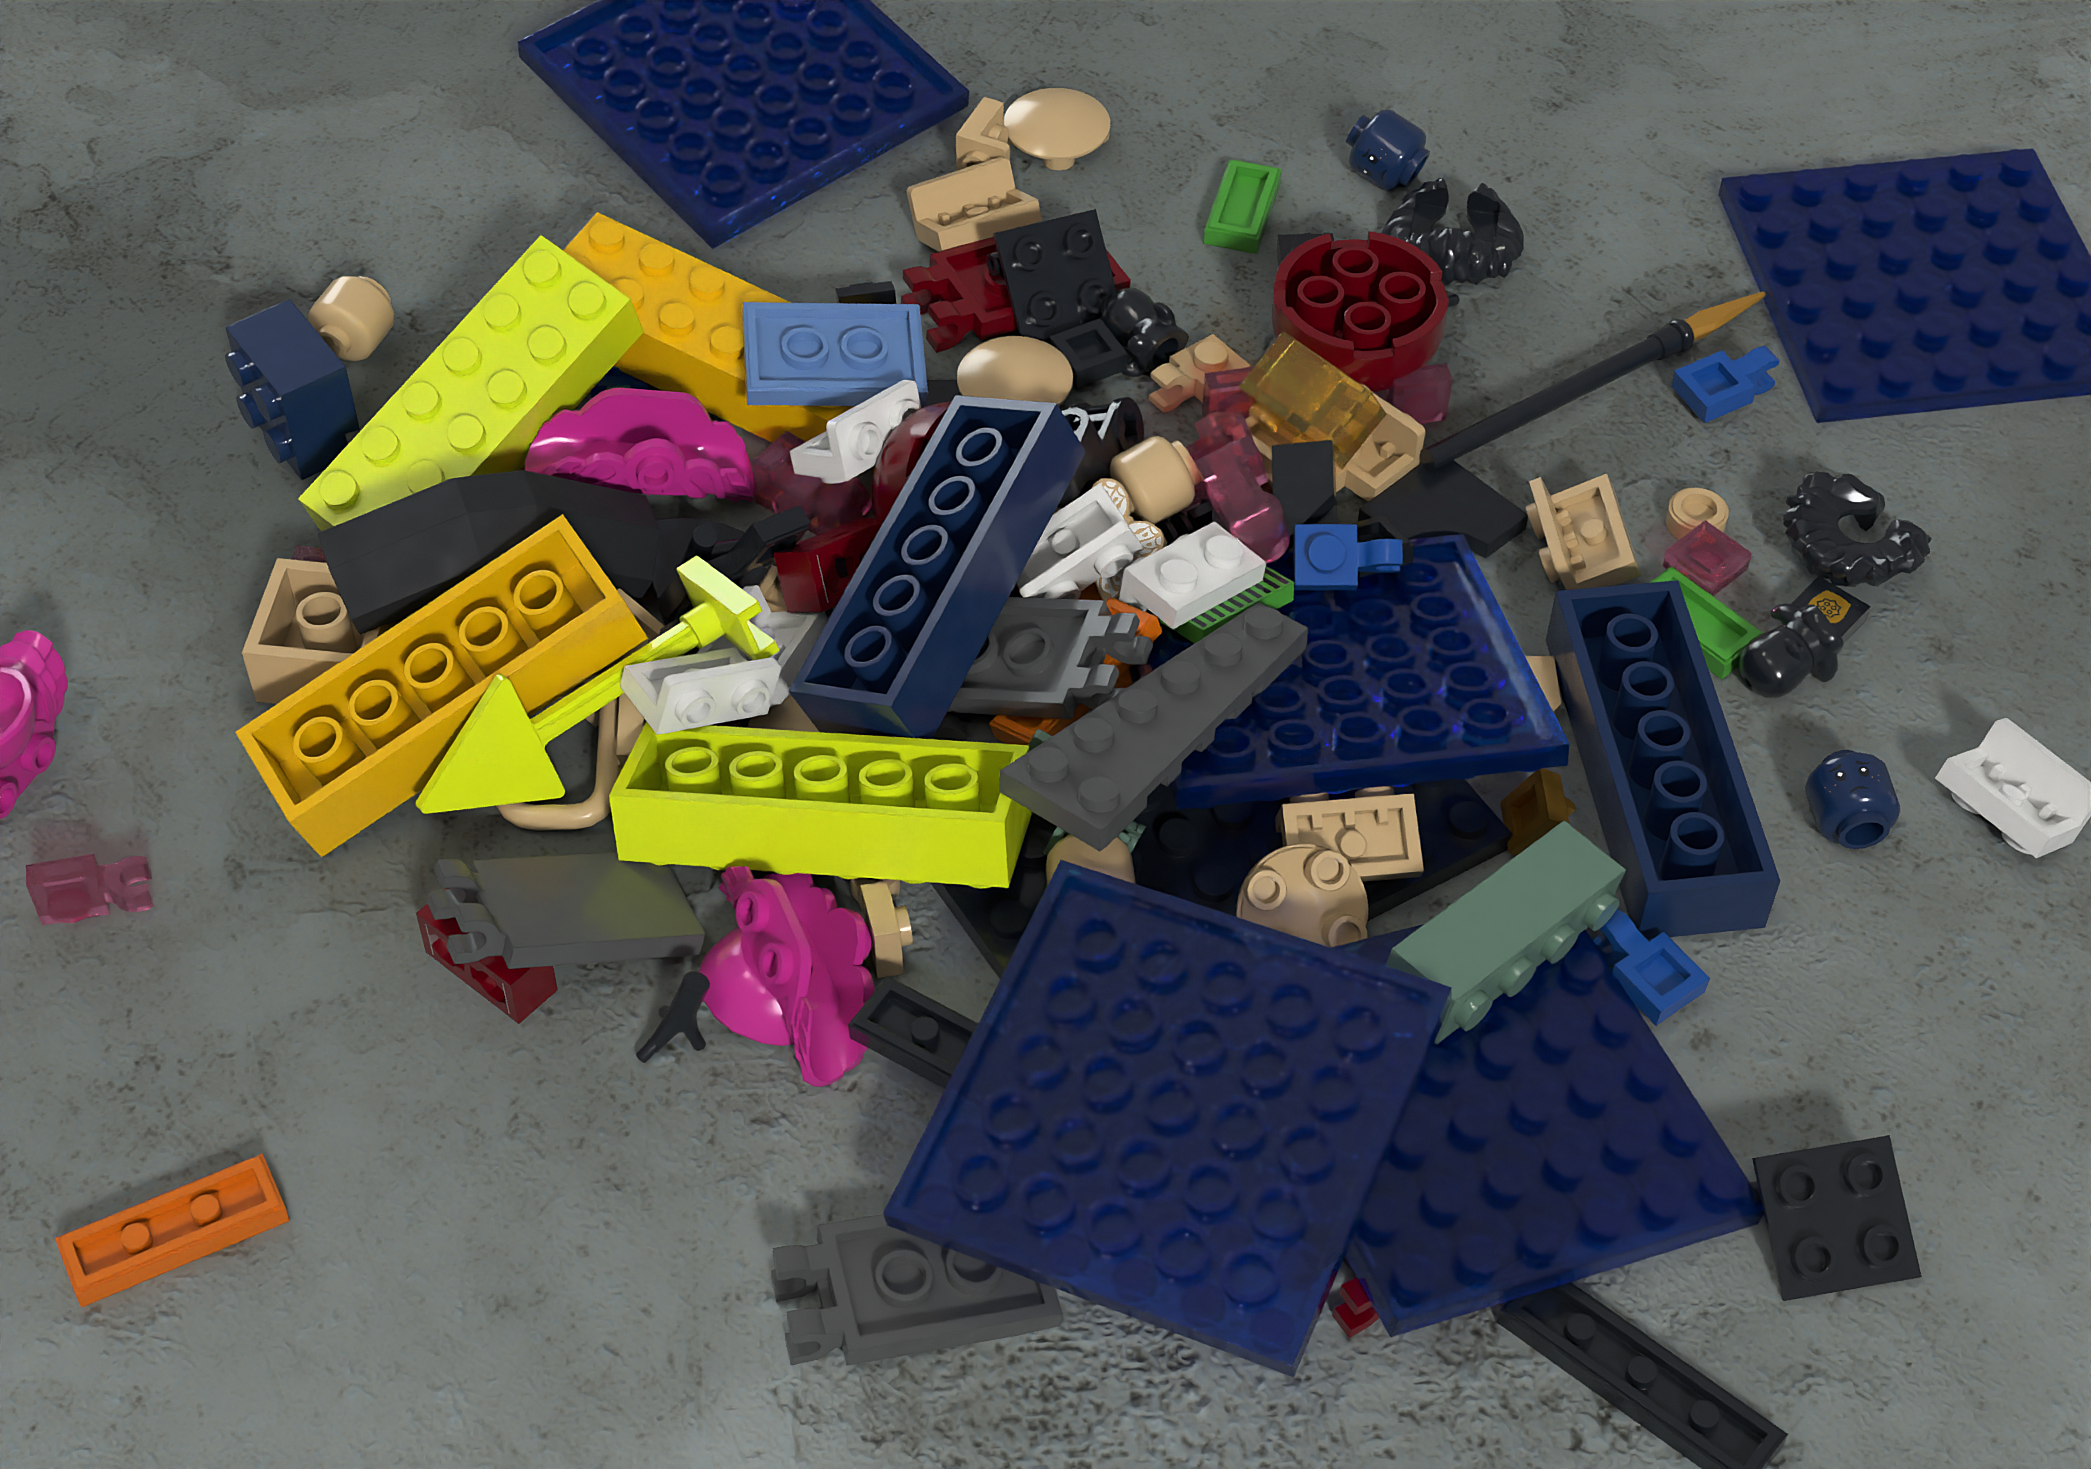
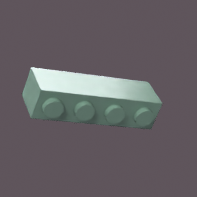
(1512, 924)

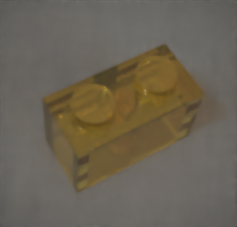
(1310, 399)

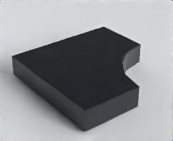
(1448, 504)

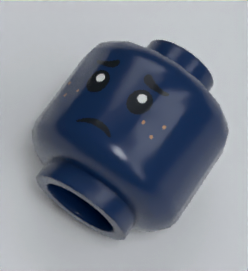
(1387, 149)
(1852, 799)

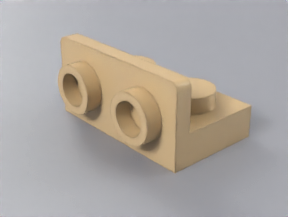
(1371, 831)

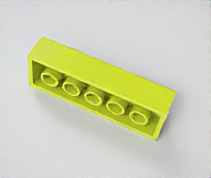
(486, 388)
(820, 805)

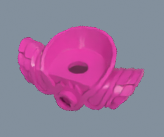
(645, 446)
(30, 700)
(791, 971)

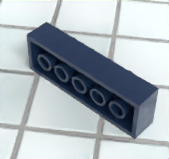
(939, 569)
(1661, 761)

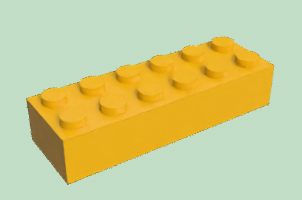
(689, 327)
(390, 711)

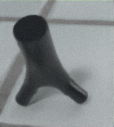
(679, 1016)

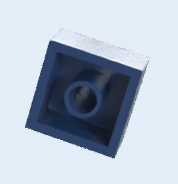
(291, 387)

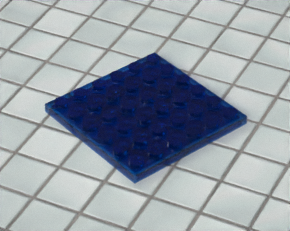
(742, 99)
(1920, 282)
(1392, 690)
(1172, 1114)
(1540, 1153)

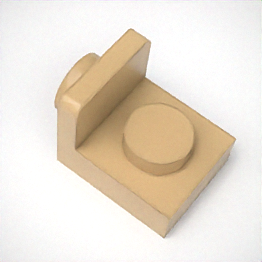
(982, 135)

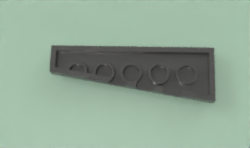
(1107, 762)

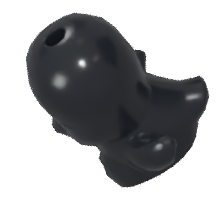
(1143, 329)
(1785, 655)

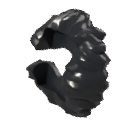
(1459, 253)
(1831, 554)

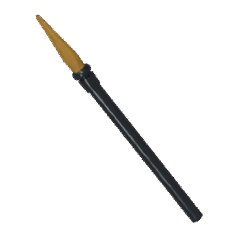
(1665, 342)

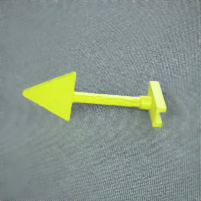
(503, 752)

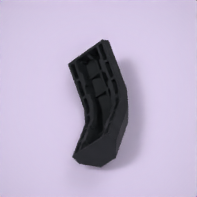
(436, 538)

